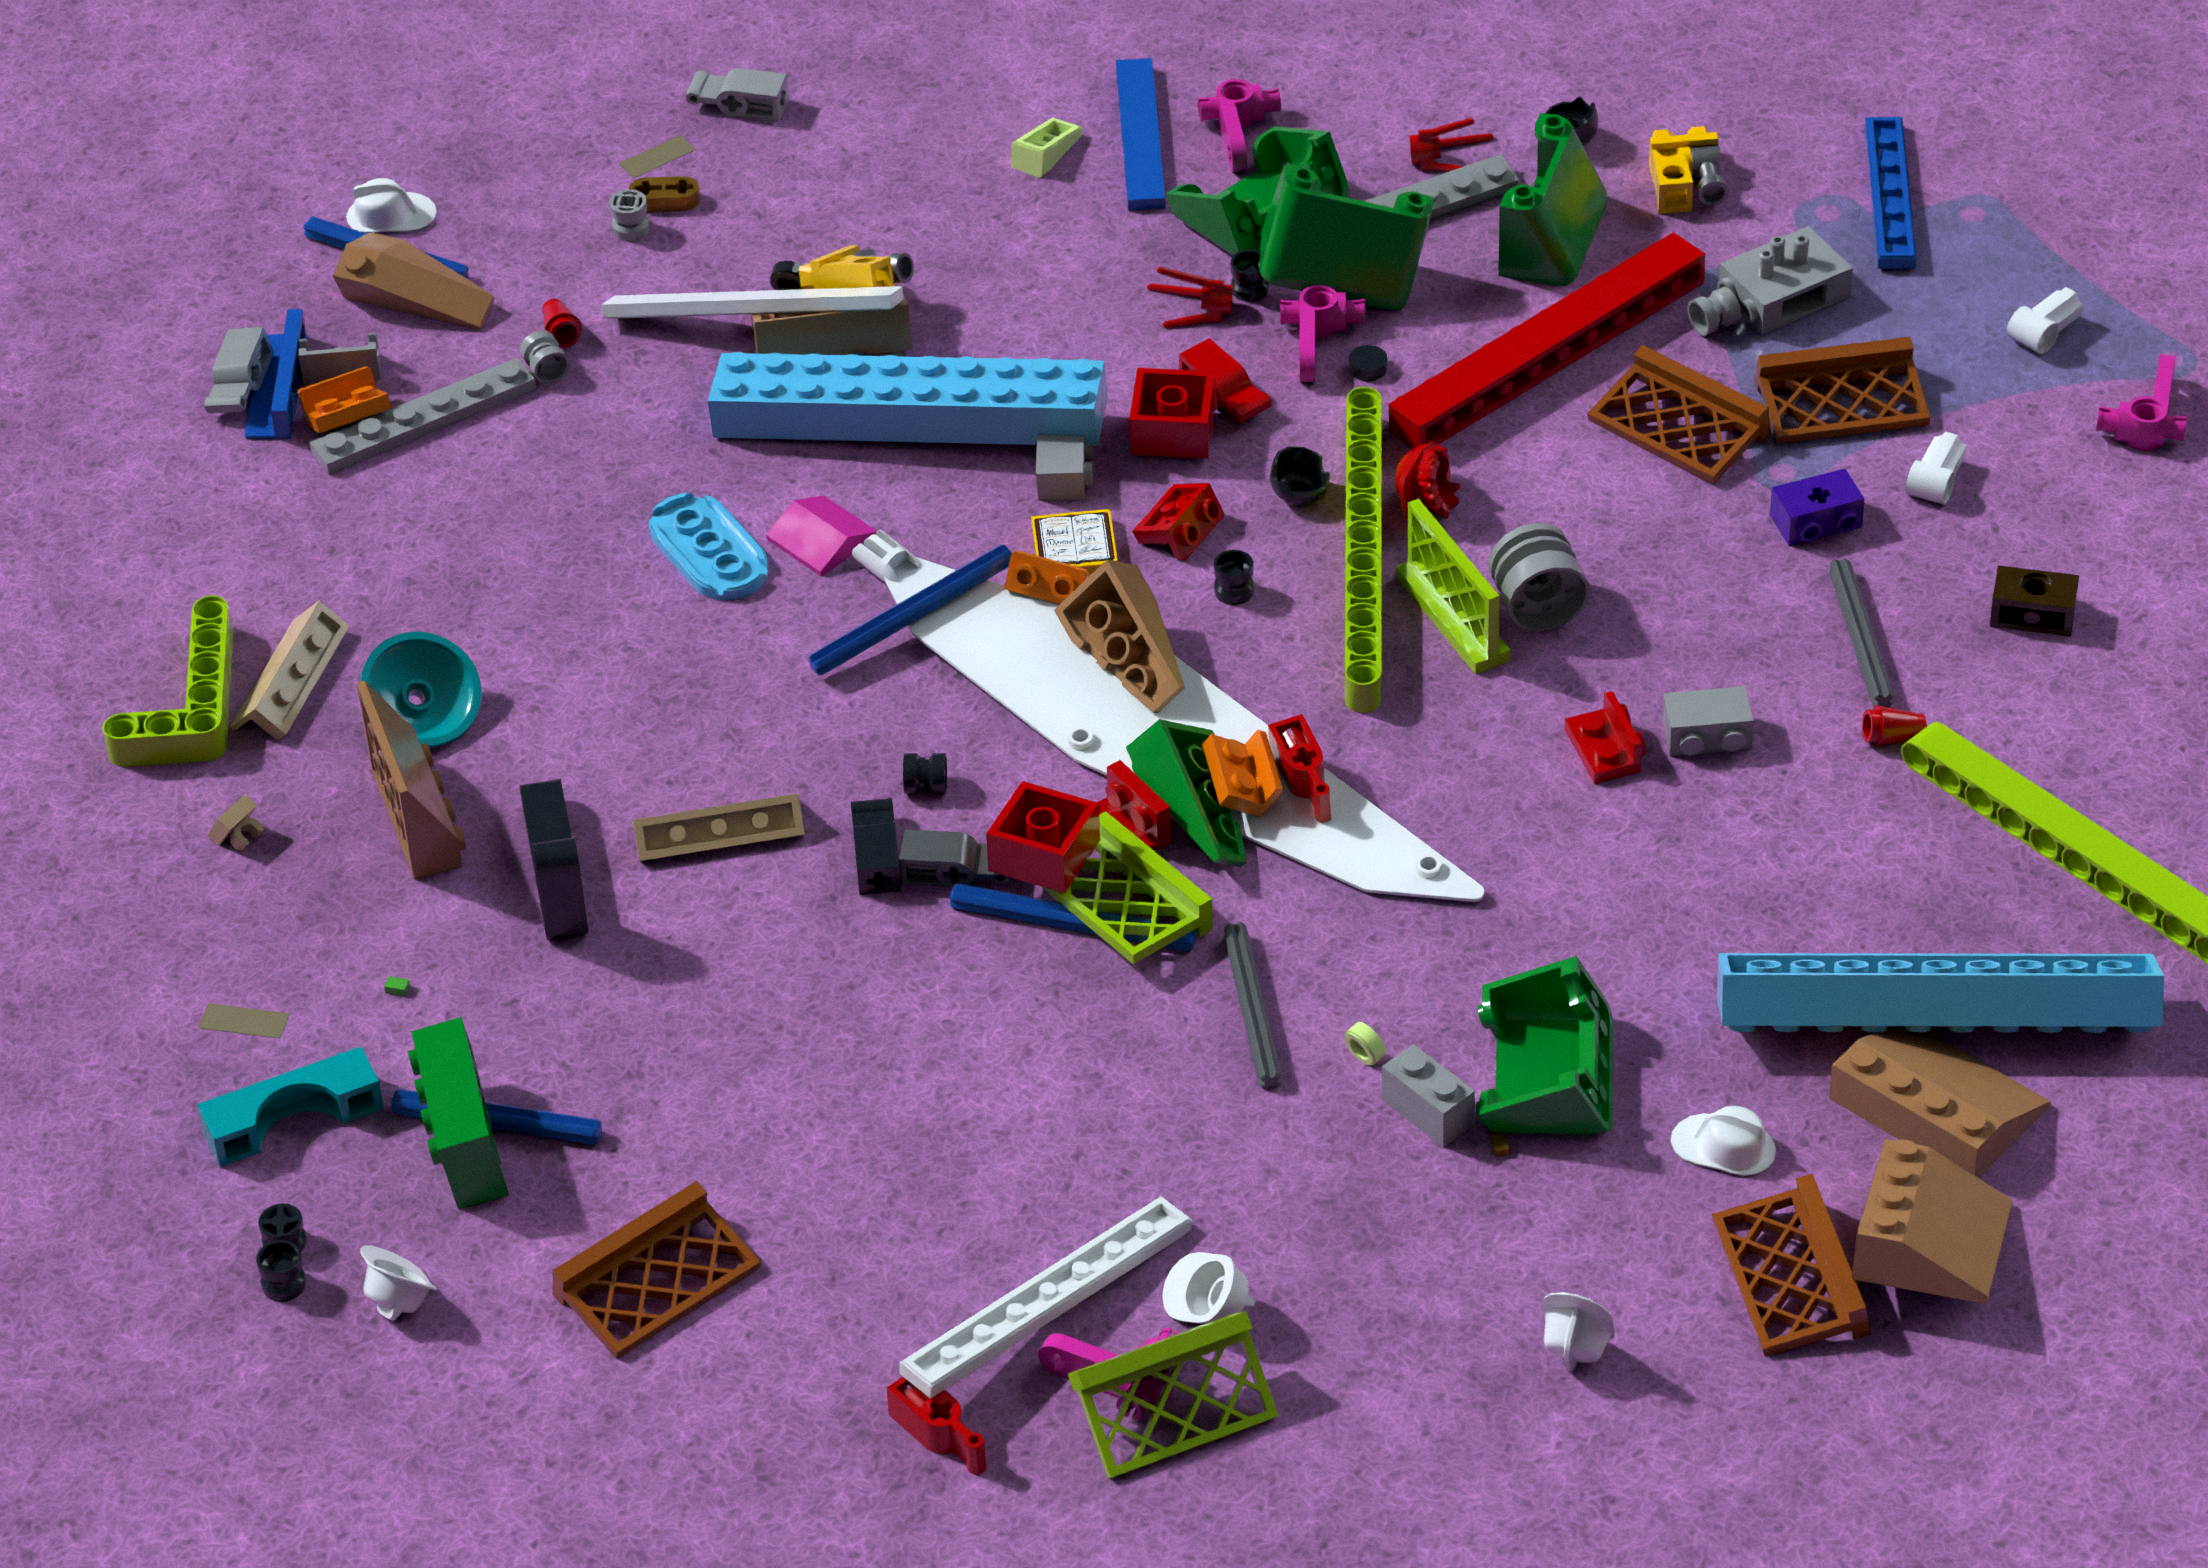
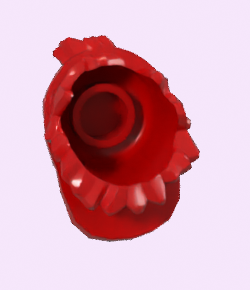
(1426, 476)

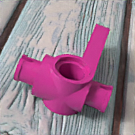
(1236, 107)
(1320, 314)
(2145, 419)
(1065, 1355)

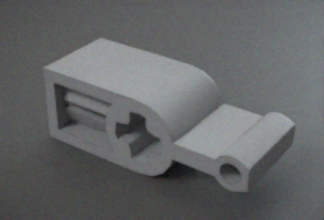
(742, 93)
(239, 369)

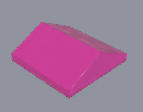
(818, 533)

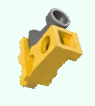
(1678, 160)
(856, 269)

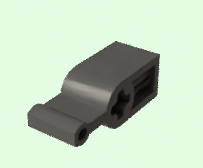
(943, 859)

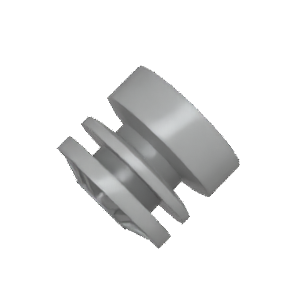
(1538, 577)

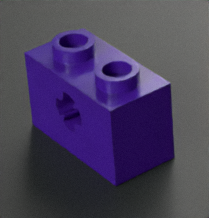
(1817, 507)

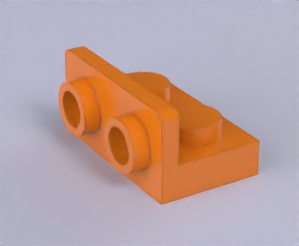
(342, 400)
(1043, 577)
(1243, 773)

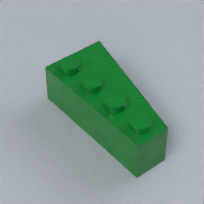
(456, 1113)

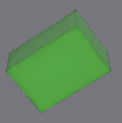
(397, 986)

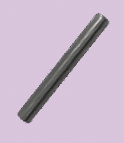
(1861, 633)
(1252, 1005)

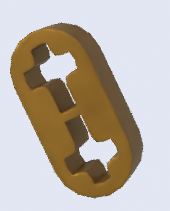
(666, 193)

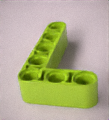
(200, 728)

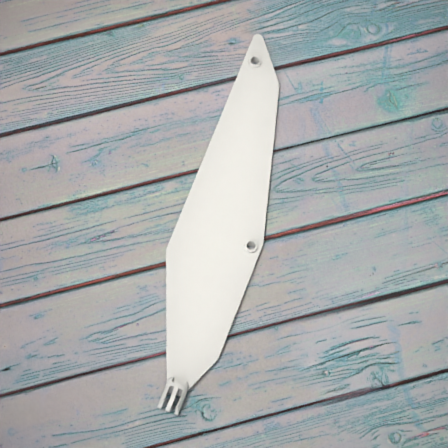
(1031, 666)

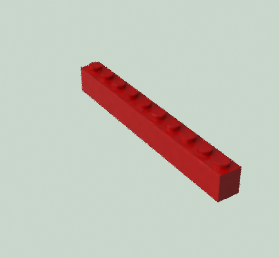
(1547, 342)

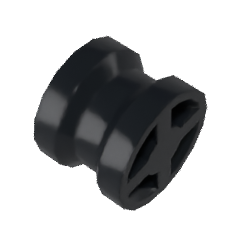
(281, 1219)

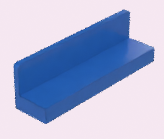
(275, 403)

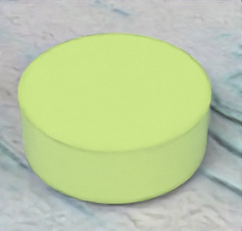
(1365, 1043)

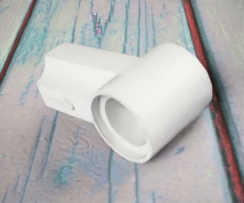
(2040, 326)
(1935, 474)

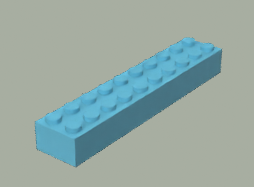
(906, 398)
(1940, 991)

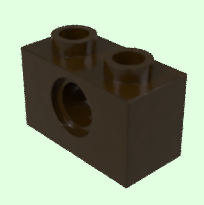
(2034, 601)

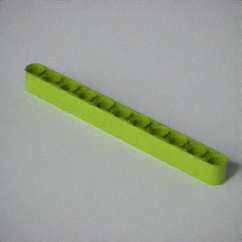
(1363, 550)
(2062, 835)

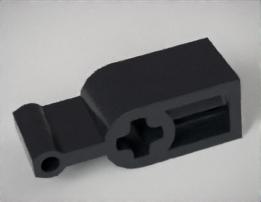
(875, 846)

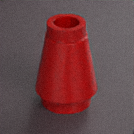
(561, 323)
(1890, 725)

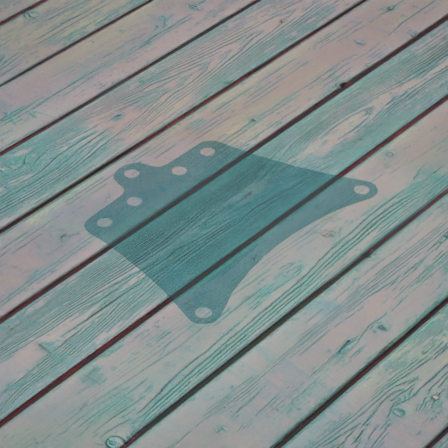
(1957, 316)

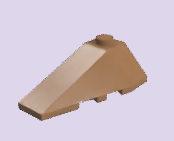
(407, 280)
(1123, 629)

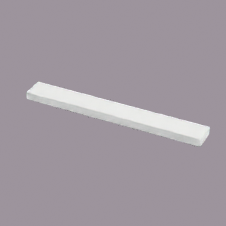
(752, 302)
(1044, 1297)

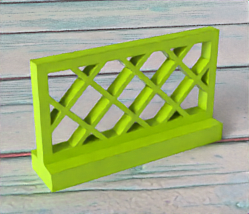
(1452, 592)
(1146, 875)
(1163, 1355)

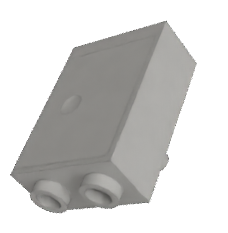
(1786, 279)

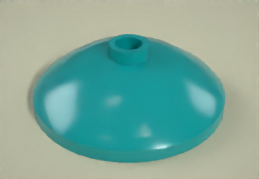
(434, 672)

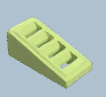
(1039, 150)

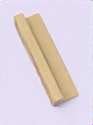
(293, 671)
(718, 827)

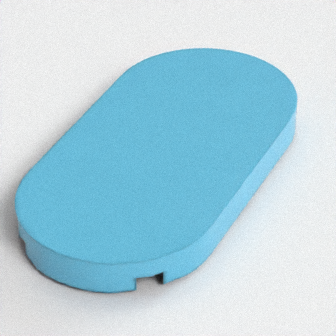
(708, 546)

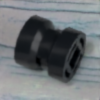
(1247, 280)
(1233, 577)
(925, 773)
(281, 1270)

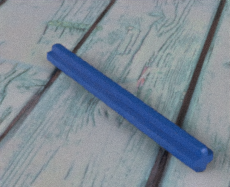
(910, 610)
(1044, 913)

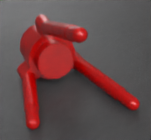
(1427, 144)
(1214, 295)

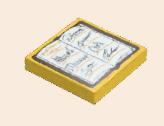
(1075, 538)

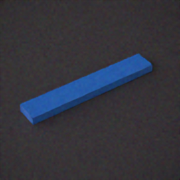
(1140, 134)
(1890, 193)

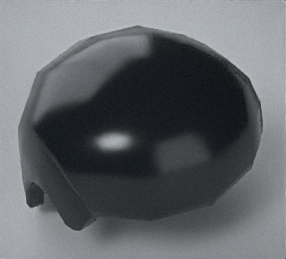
(1581, 116)
(1299, 476)

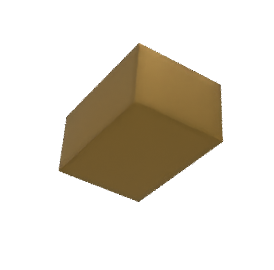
(1499, 1144)

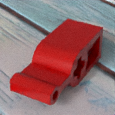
(1231, 380)
(1301, 763)
(936, 1423)

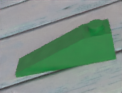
(1175, 767)

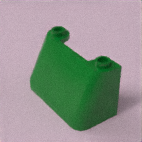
(1239, 212)
(1552, 224)
(1343, 241)
(1549, 1053)

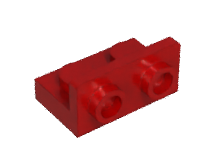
(1181, 519)
(1607, 741)
(1136, 806)

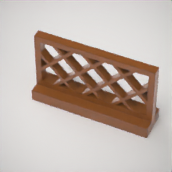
(1836, 367)
(1698, 396)
(1823, 1247)
(626, 1250)

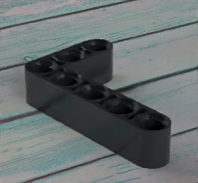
(554, 859)

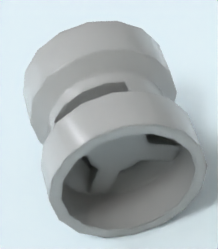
(629, 215)
(1716, 310)
(544, 356)

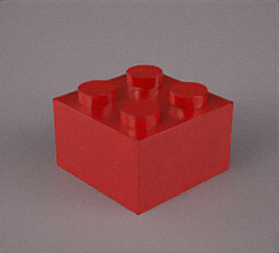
(1172, 413)
(1043, 836)

